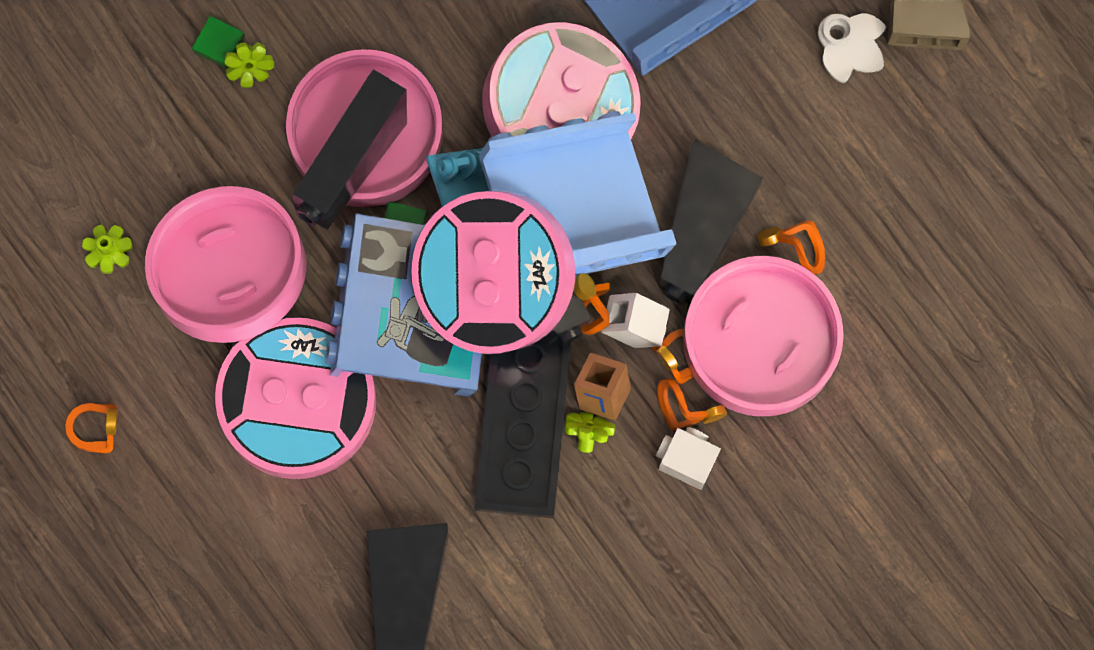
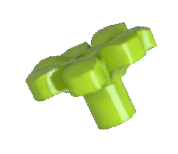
(248, 63)
(107, 249)
(588, 429)

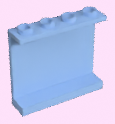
(588, 183)

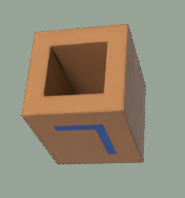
(602, 386)

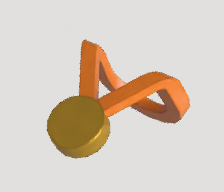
(775, 234)
(589, 292)
(669, 360)
(708, 416)
(111, 426)

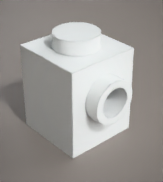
(636, 320)
(688, 456)

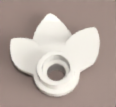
(856, 48)

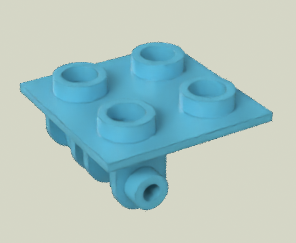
(457, 174)

